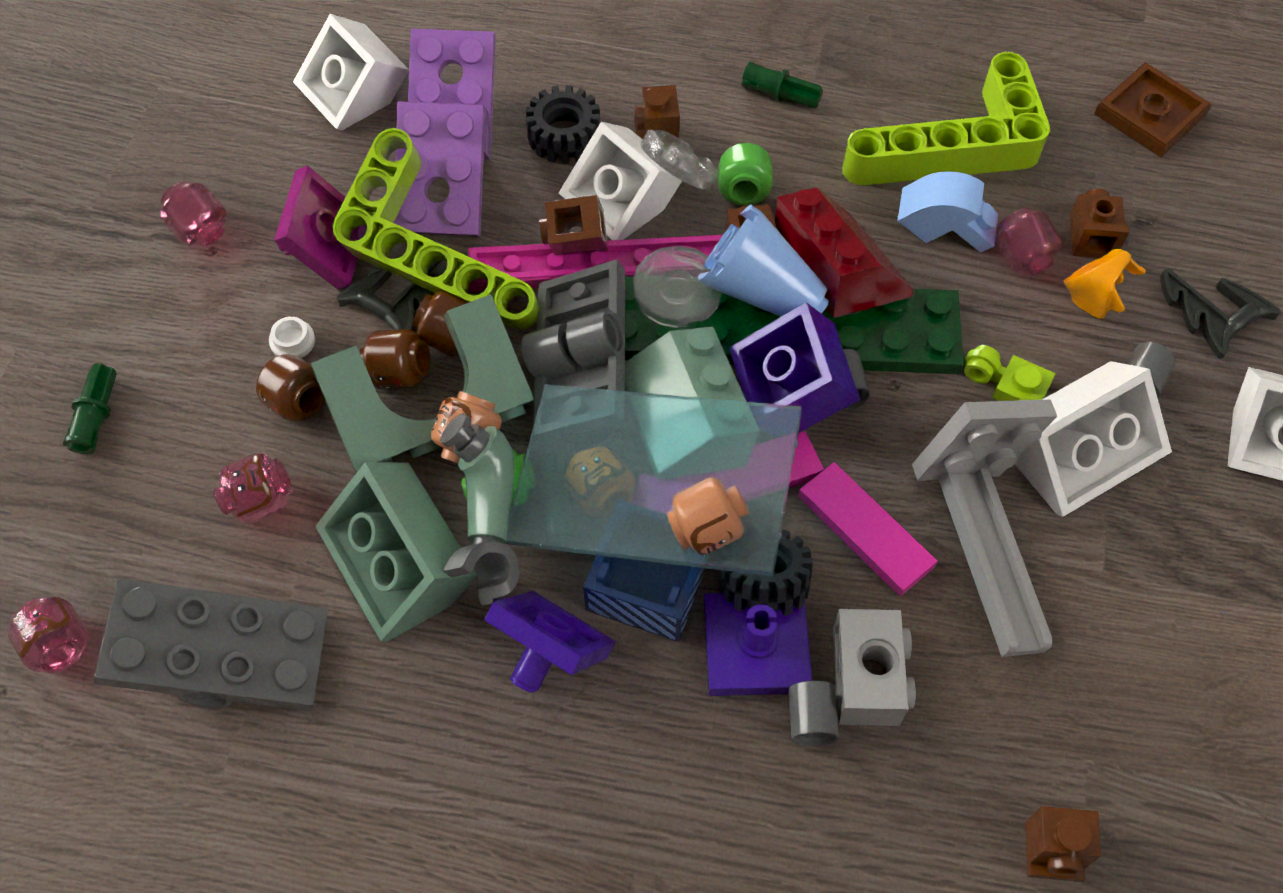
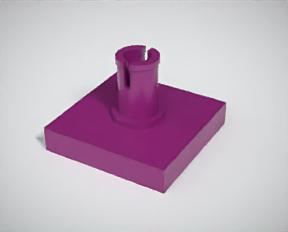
(308, 228)

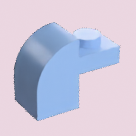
(947, 204)

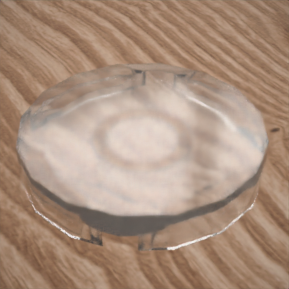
(679, 160)
(670, 289)

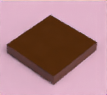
(1153, 109)

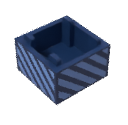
(642, 593)

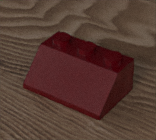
(839, 253)

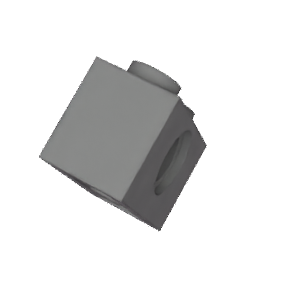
(860, 694)

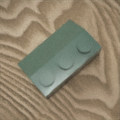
(684, 365)
(392, 548)

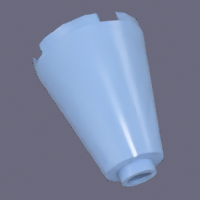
(762, 268)

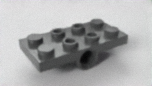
(579, 331)
(211, 646)

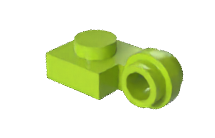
(1016, 382)

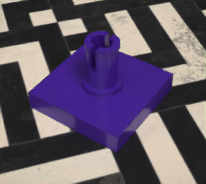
(549, 638)
(754, 648)

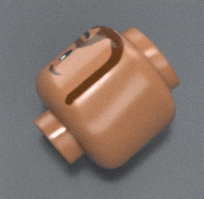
(477, 409)
(707, 516)

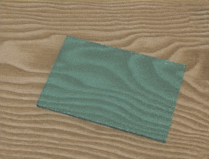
(614, 459)

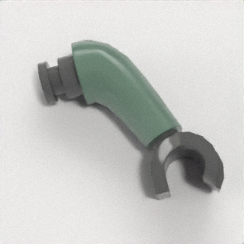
(489, 480)

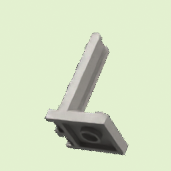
(964, 457)

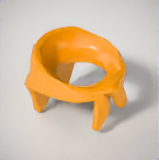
(1094, 284)

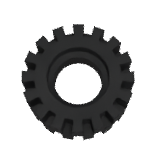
(558, 107)
(777, 591)

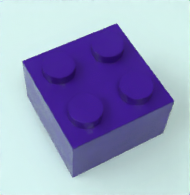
(796, 364)

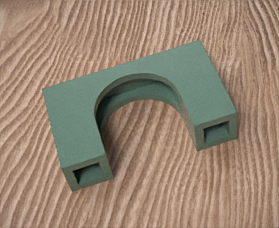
(377, 433)

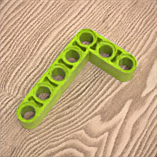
(999, 142)
(420, 251)

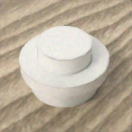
(292, 337)

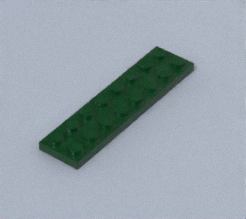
(899, 336)

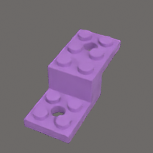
(448, 129)

